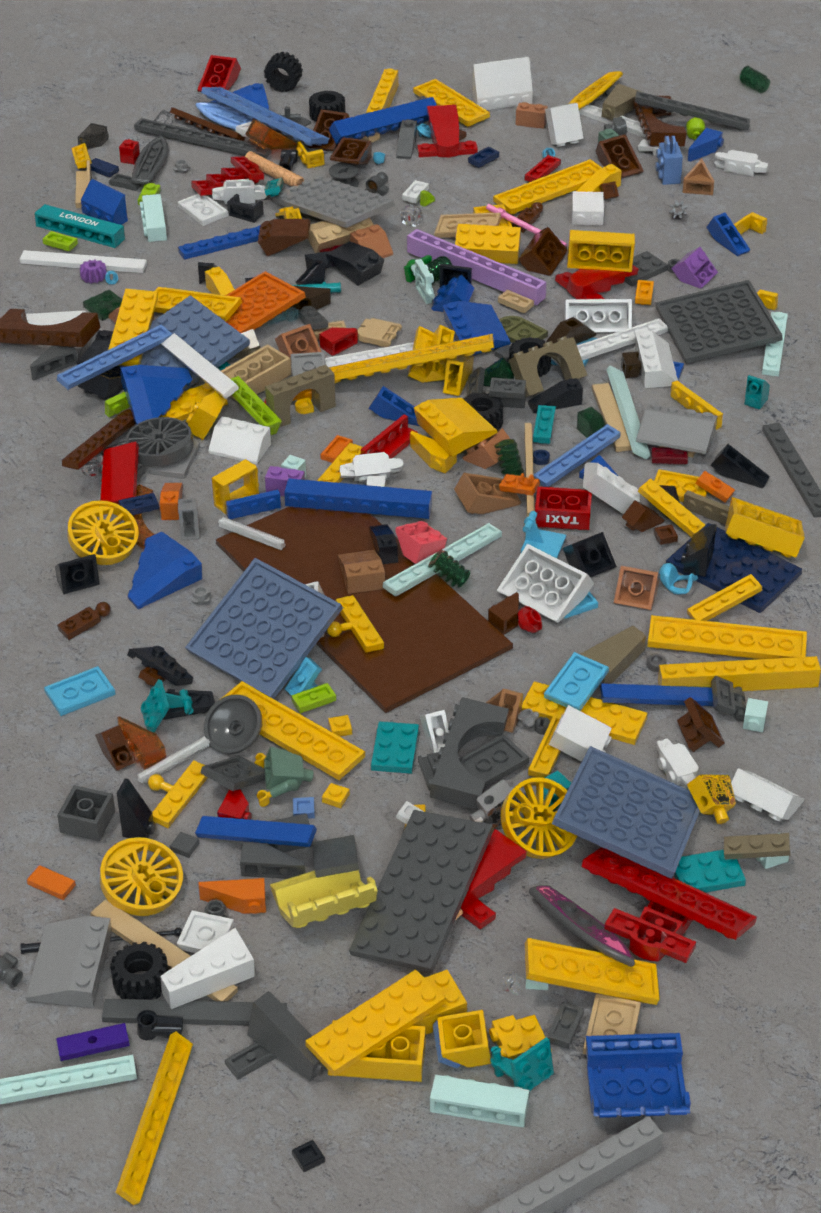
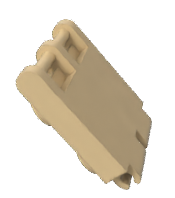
(378, 332)

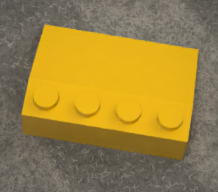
(453, 423)
(764, 528)

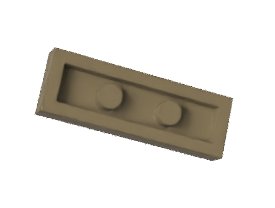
(706, 507)
(757, 846)

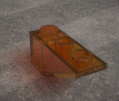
(144, 744)

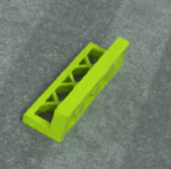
(255, 406)

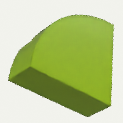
(426, 198)

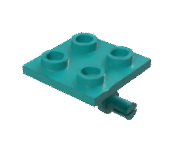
(159, 702)
(528, 1068)

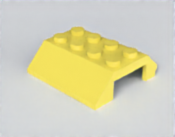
(314, 898)

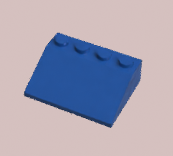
(474, 320)

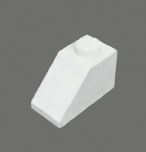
(434, 728)

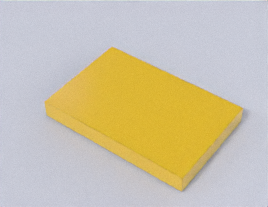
(681, 482)

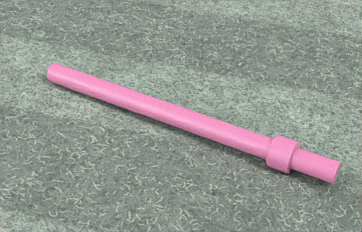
(493, 209)

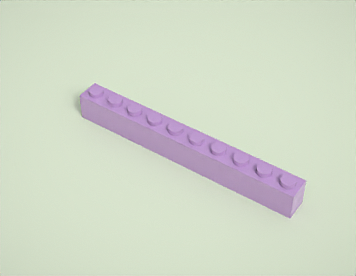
(483, 269)

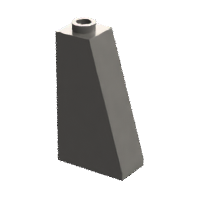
(283, 1036)

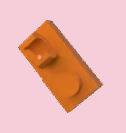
(519, 484)

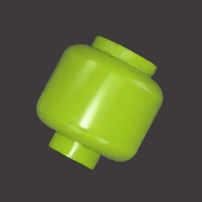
(694, 128)

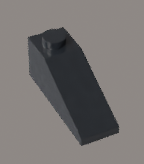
(562, 395)
(737, 467)
(384, 543)
(134, 813)

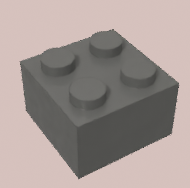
(86, 813)

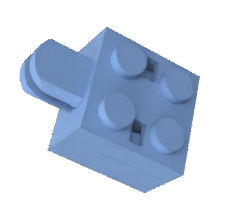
(669, 161)

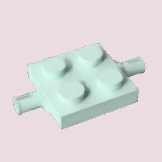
(423, 281)

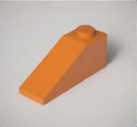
(169, 500)
(238, 895)

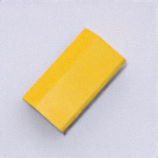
(424, 338)

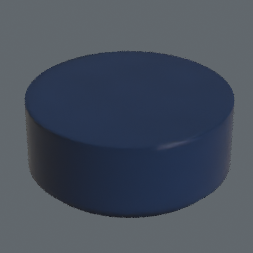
(541, 457)

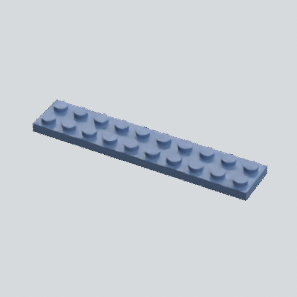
(265, 116)

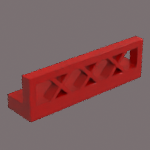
(395, 443)

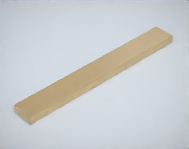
(528, 464)
(134, 931)

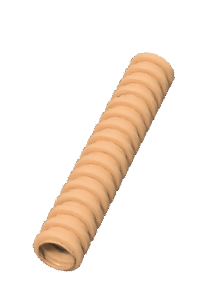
(275, 170)

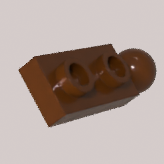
(529, 215)
(83, 620)

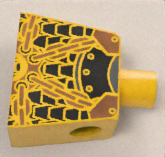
(713, 795)

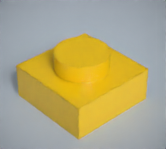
(340, 725)
(335, 795)

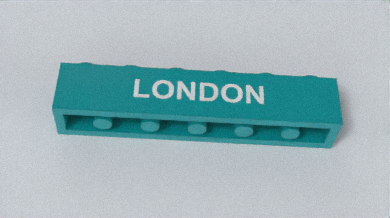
(79, 226)

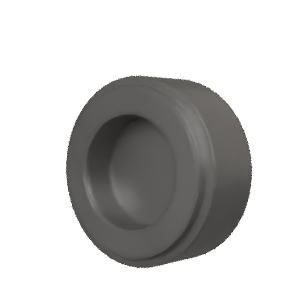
(654, 661)

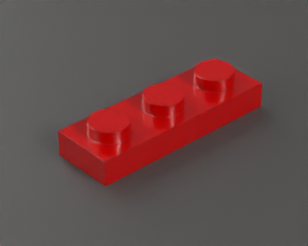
(543, 168)

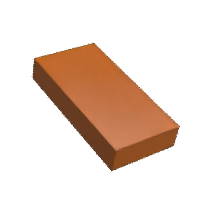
(334, 449)
(51, 882)

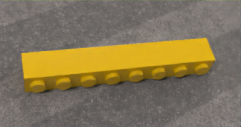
(747, 674)

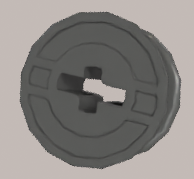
(344, 173)

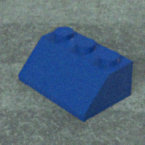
(104, 203)

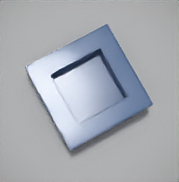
(304, 806)

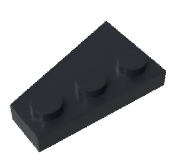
(167, 667)
(201, 703)

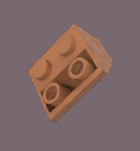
(484, 452)

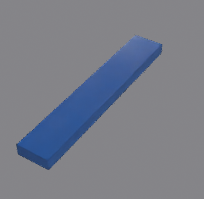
(655, 694)
(256, 831)

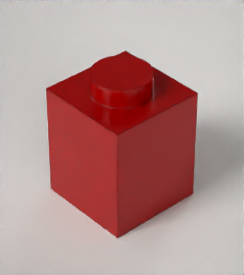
(129, 151)

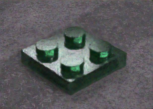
(103, 304)

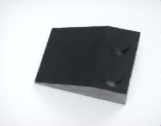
(357, 261)
(105, 384)

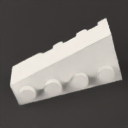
(208, 970)

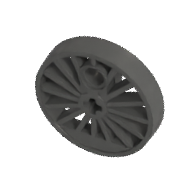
(161, 446)

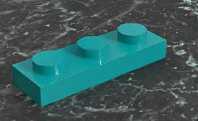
(274, 187)
(544, 424)

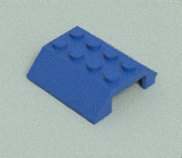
(636, 1075)

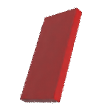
(119, 472)

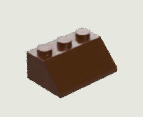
(543, 253)

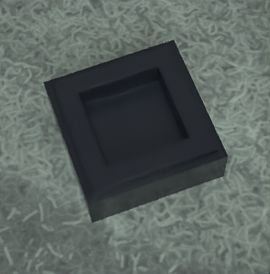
(308, 1156)

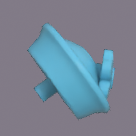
(424, 130)

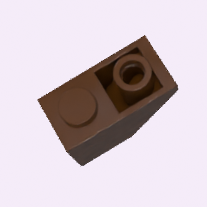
(505, 614)
(115, 747)

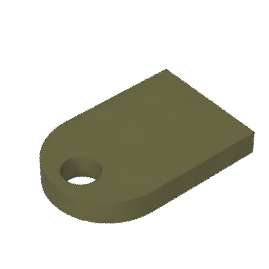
(521, 328)

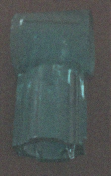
(290, 314)

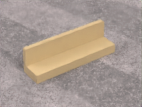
(82, 181)

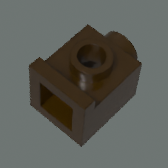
(630, 364)

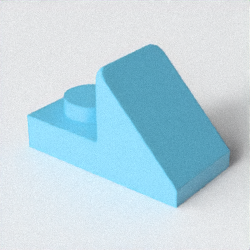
(304, 677)

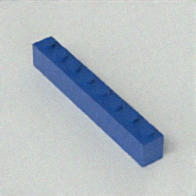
(381, 120)
(358, 498)

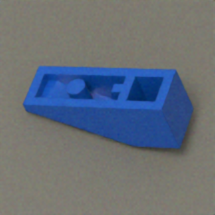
(705, 144)
(727, 235)
(392, 407)

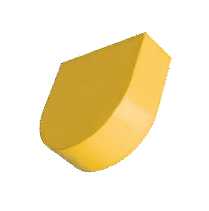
(304, 406)

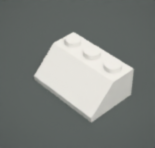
(239, 440)
(609, 487)
(765, 795)

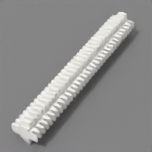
(251, 533)
(172, 760)

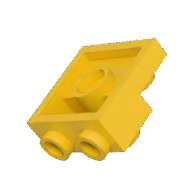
(515, 1035)

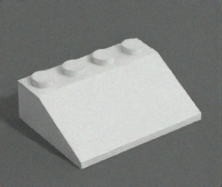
(502, 83)
(546, 583)

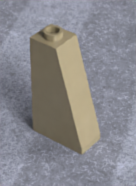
(618, 102)
(618, 652)

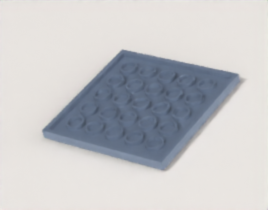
(200, 330)
(264, 628)
(628, 812)

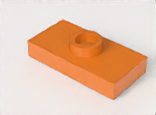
(715, 486)

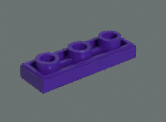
(92, 1042)

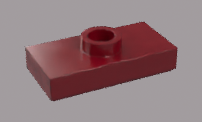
(668, 456)

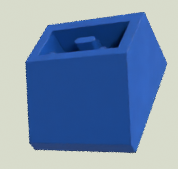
(457, 290)

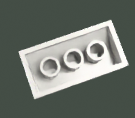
(601, 314)
(655, 360)

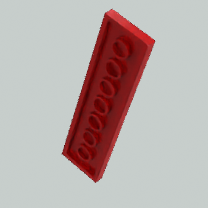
(670, 893)

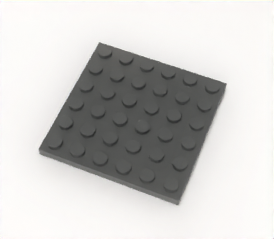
(718, 321)

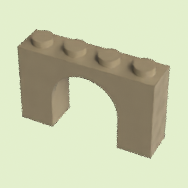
(564, 352)
(320, 380)

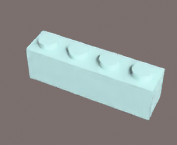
(153, 218)
(479, 1100)

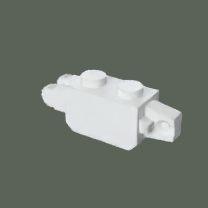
(740, 163)
(244, 188)
(370, 465)
(676, 763)

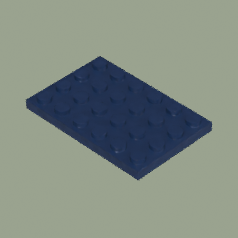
(737, 559)

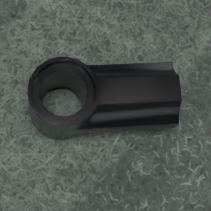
(288, 158)
(152, 1025)

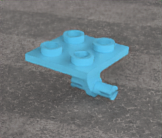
(543, 540)

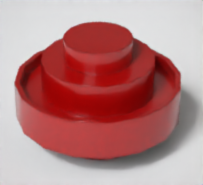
(529, 619)

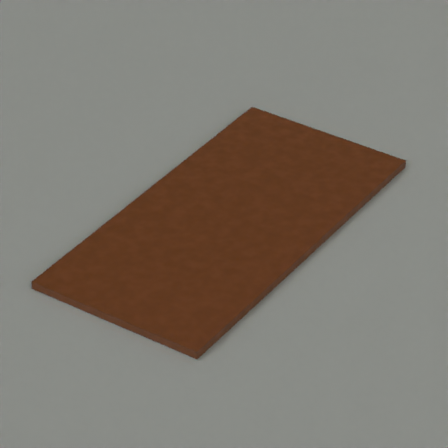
(425, 630)

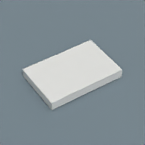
(202, 209)

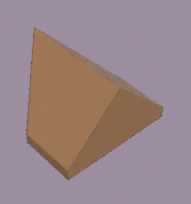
(699, 180)
(512, 701)

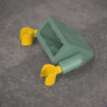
(282, 773)

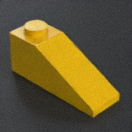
(603, 175)
(218, 281)
(432, 452)

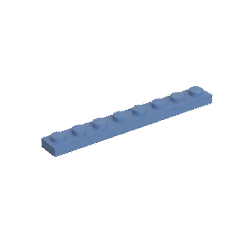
(113, 357)

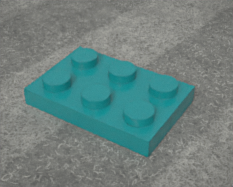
(395, 747)
(710, 871)

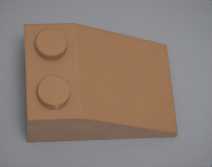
(482, 494)
(362, 571)

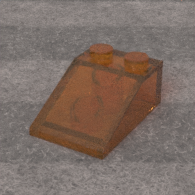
(267, 137)

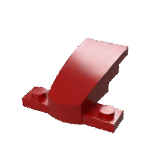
(445, 134)
(243, 170)
(589, 282)
(495, 865)
(654, 933)

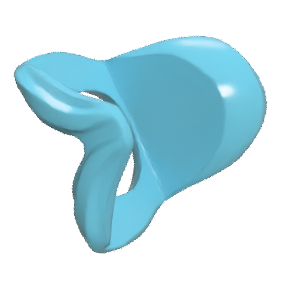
(669, 576)

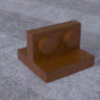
(699, 726)

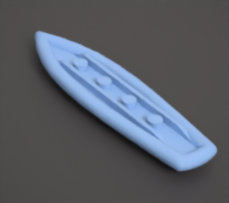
(223, 115)

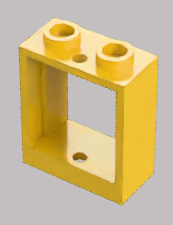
(222, 481)

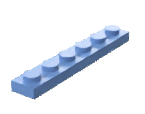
(577, 455)

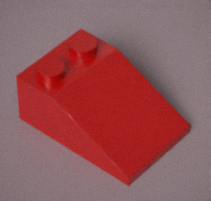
(220, 72)

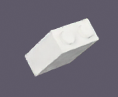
(564, 124)
(587, 208)
(579, 732)

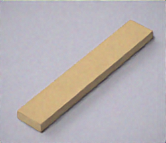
(611, 414)

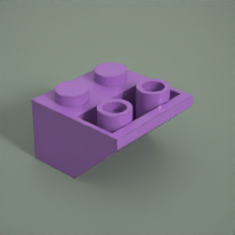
(695, 268)

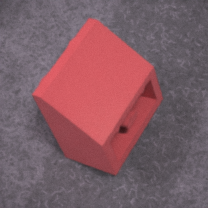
(419, 540)

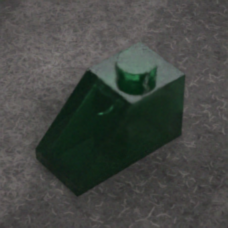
(499, 369)
(589, 421)

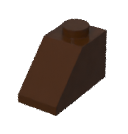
(641, 517)

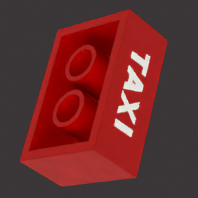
(563, 508)

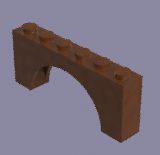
(655, 129)
(72, 333)

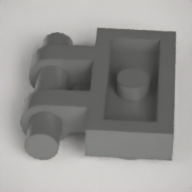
(728, 699)

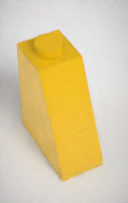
(457, 374)

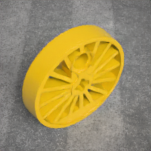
(102, 532)
(540, 825)
(140, 876)

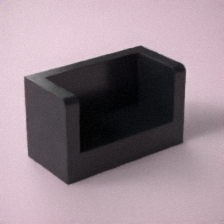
(244, 211)

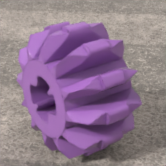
(93, 271)

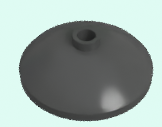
(225, 717)

